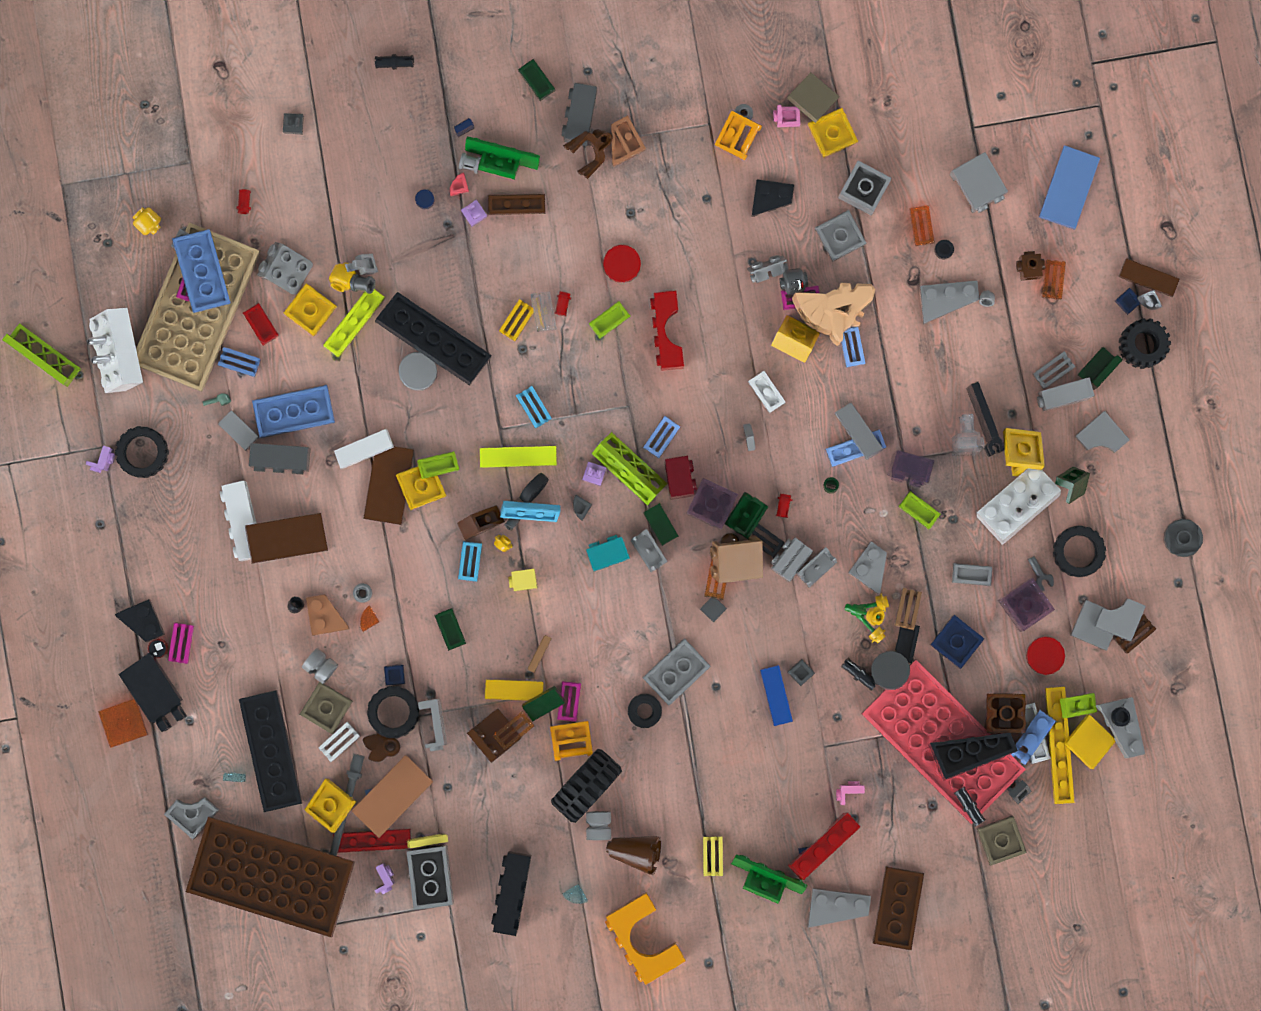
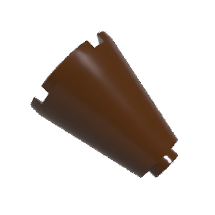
(636, 852)

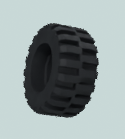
(586, 785)

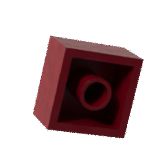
(679, 477)

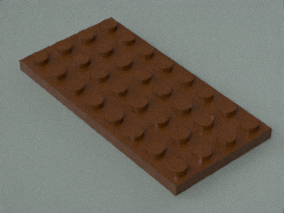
(270, 876)

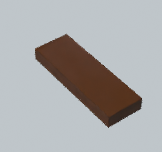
(516, 204)
(1149, 277)

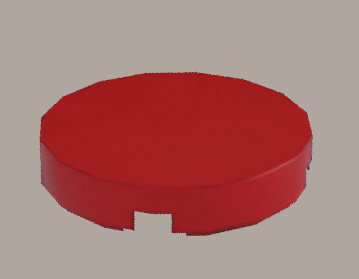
(622, 263)
(1045, 655)

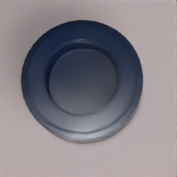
(424, 199)

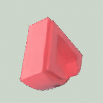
(459, 185)

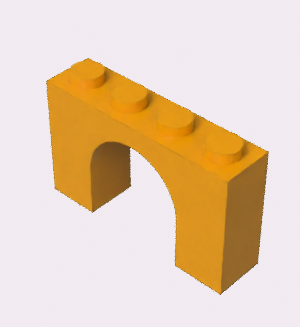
(647, 966)

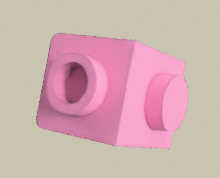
(786, 116)
(852, 788)

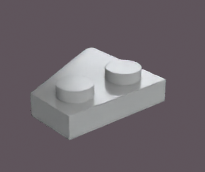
(870, 567)

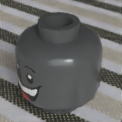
(794, 281)

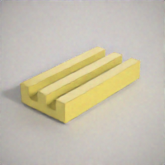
(427, 840)
(720, 848)

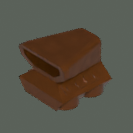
(1005, 713)

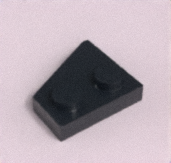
(770, 196)
(142, 620)

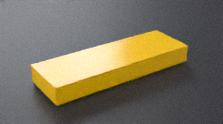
(512, 689)

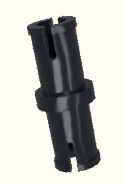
(394, 61)
(859, 673)
(969, 806)

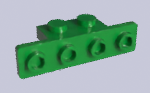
(501, 159)
(766, 881)

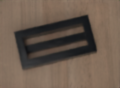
(776, 548)

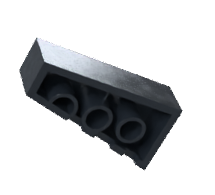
(963, 755)
(512, 893)

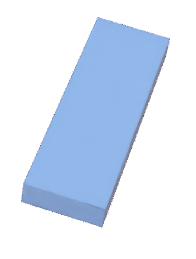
(848, 450)

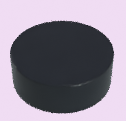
(944, 249)

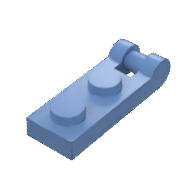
(1034, 735)

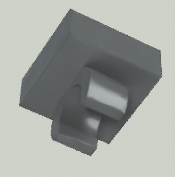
(293, 123)
(1020, 792)

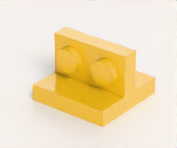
(795, 338)
(1023, 450)

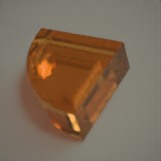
(368, 619)

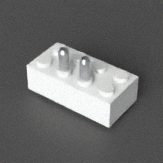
(115, 350)
(1018, 504)

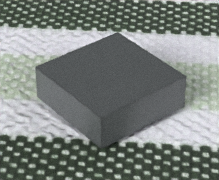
(713, 609)
(801, 672)

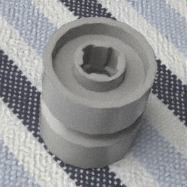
(320, 666)
(598, 825)

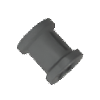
(362, 283)

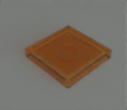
(123, 723)

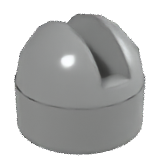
(987, 298)

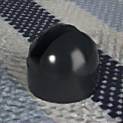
(295, 605)

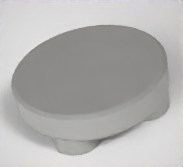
(417, 371)

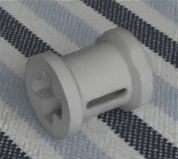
(469, 163)

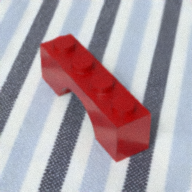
(665, 306)
(826, 845)

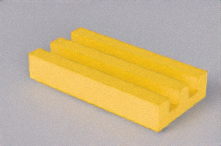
(511, 315)

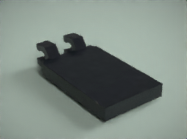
(985, 419)
(153, 691)

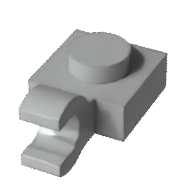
(364, 263)

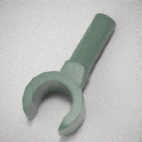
(224, 399)

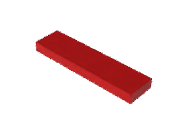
(370, 842)

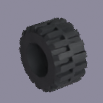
(1158, 336)

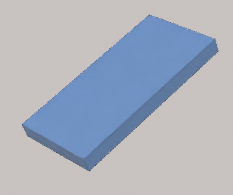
(1069, 187)
(201, 271)
(293, 411)

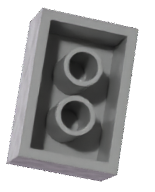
(430, 877)

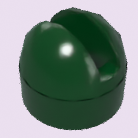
(832, 482)

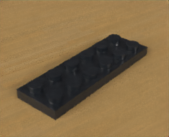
(433, 338)
(270, 751)

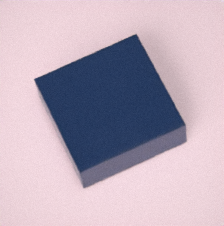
(464, 127)
(1128, 301)
(394, 675)

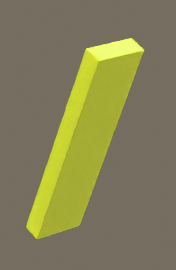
(353, 322)
(518, 456)

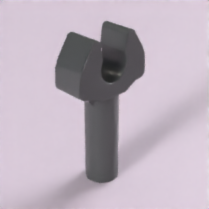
(1040, 575)

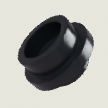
(1120, 716)

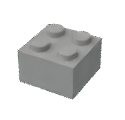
(864, 188)

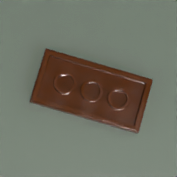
(385, 497)
(286, 538)
(898, 908)

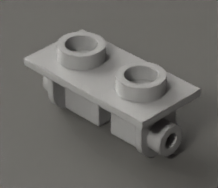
(760, 270)

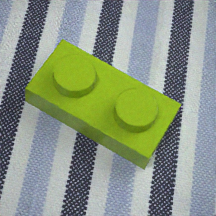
(1078, 705)

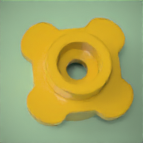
(503, 543)

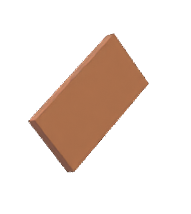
(392, 796)

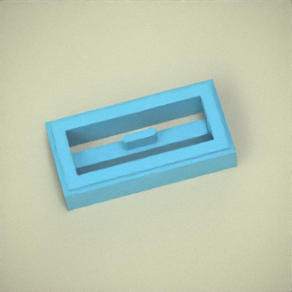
(525, 393)
(462, 561)

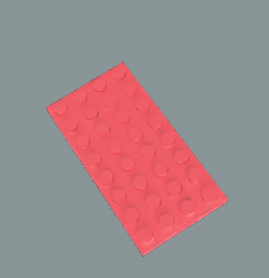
(927, 714)

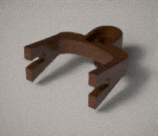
(599, 140)

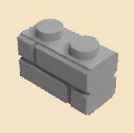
(791, 559)

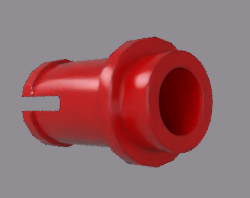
(244, 202)
(562, 303)
(783, 505)

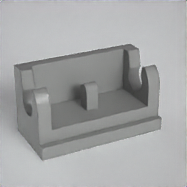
(648, 550)
(817, 567)

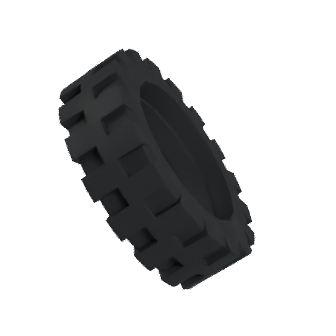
(125, 440)
(1065, 566)
(389, 692)

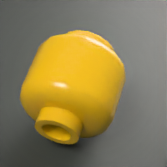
(147, 221)
(340, 278)

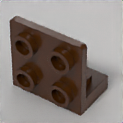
(483, 735)

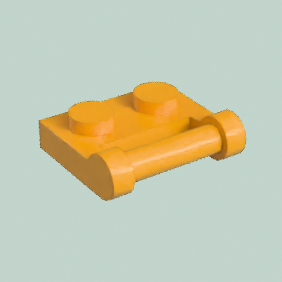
(732, 132)
(570, 734)

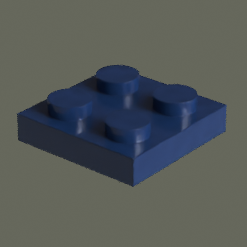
(957, 641)

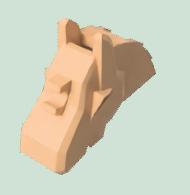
(826, 311)

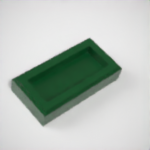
(536, 79)
(660, 524)
(450, 629)
(543, 703)

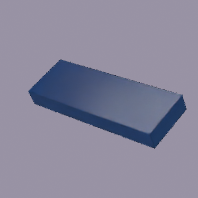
(776, 695)

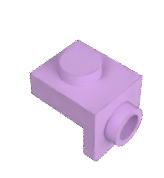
(106, 458)
(386, 875)

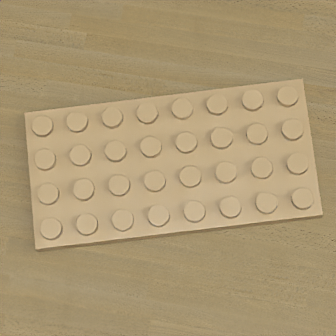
(187, 343)

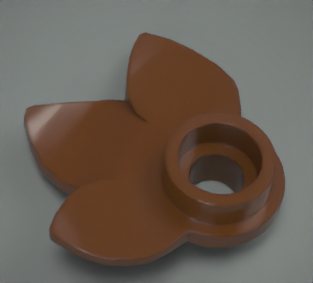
(378, 746)

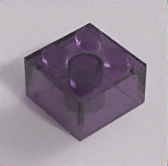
(910, 468)
(712, 504)
(1026, 604)

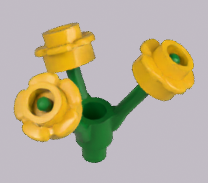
(874, 616)

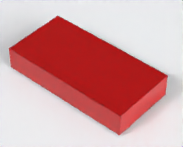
(261, 324)

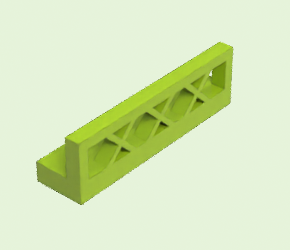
(19, 346)
(626, 470)

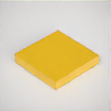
(833, 132)
(310, 309)
(418, 490)
(1089, 741)
(330, 805)

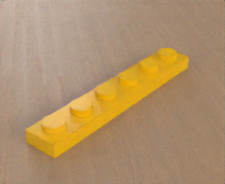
(1060, 754)

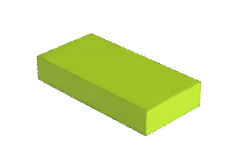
(609, 320)
(438, 465)
(919, 510)

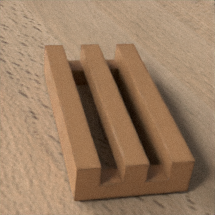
(911, 593)
(539, 654)

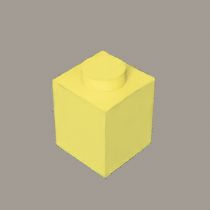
(523, 580)

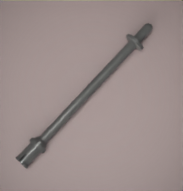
(354, 774)

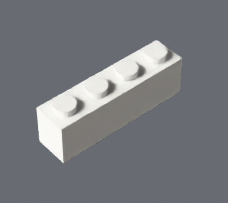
(239, 513)

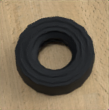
(534, 488)
(656, 711)

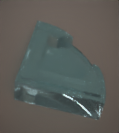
(234, 777)
(575, 895)

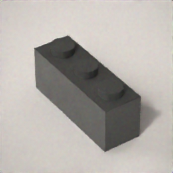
(580, 111)
(279, 458)

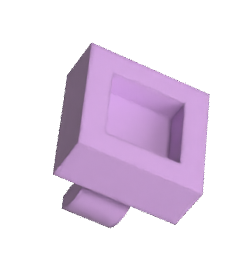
(474, 213)
(594, 473)

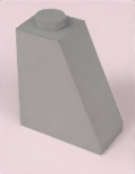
(1065, 394)

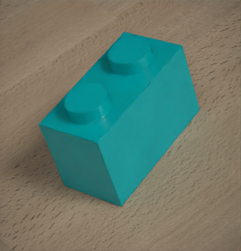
(608, 553)

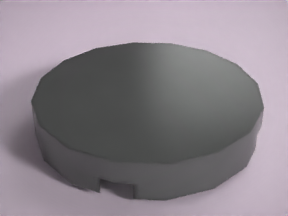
(1183, 538)
(890, 670)

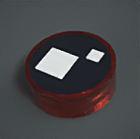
(158, 648)

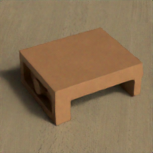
(737, 560)

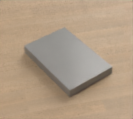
(676, 672)

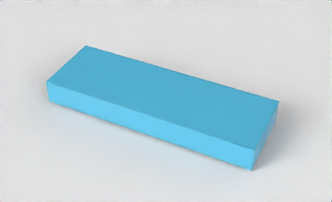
(530, 511)

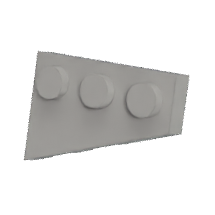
(944, 298)
(1129, 736)
(836, 906)

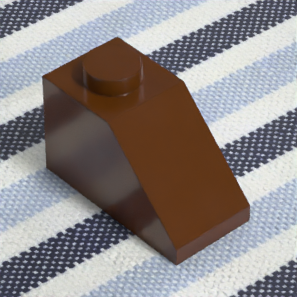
(480, 522)

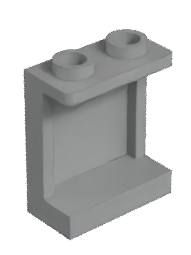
(979, 182)
(438, 723)

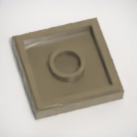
(813, 97)
(326, 707)
(1001, 840)

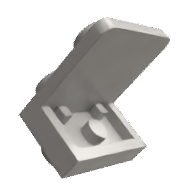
(285, 268)

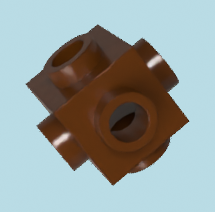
(1028, 272)

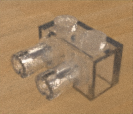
(968, 440)

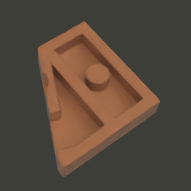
(625, 141)
(324, 616)

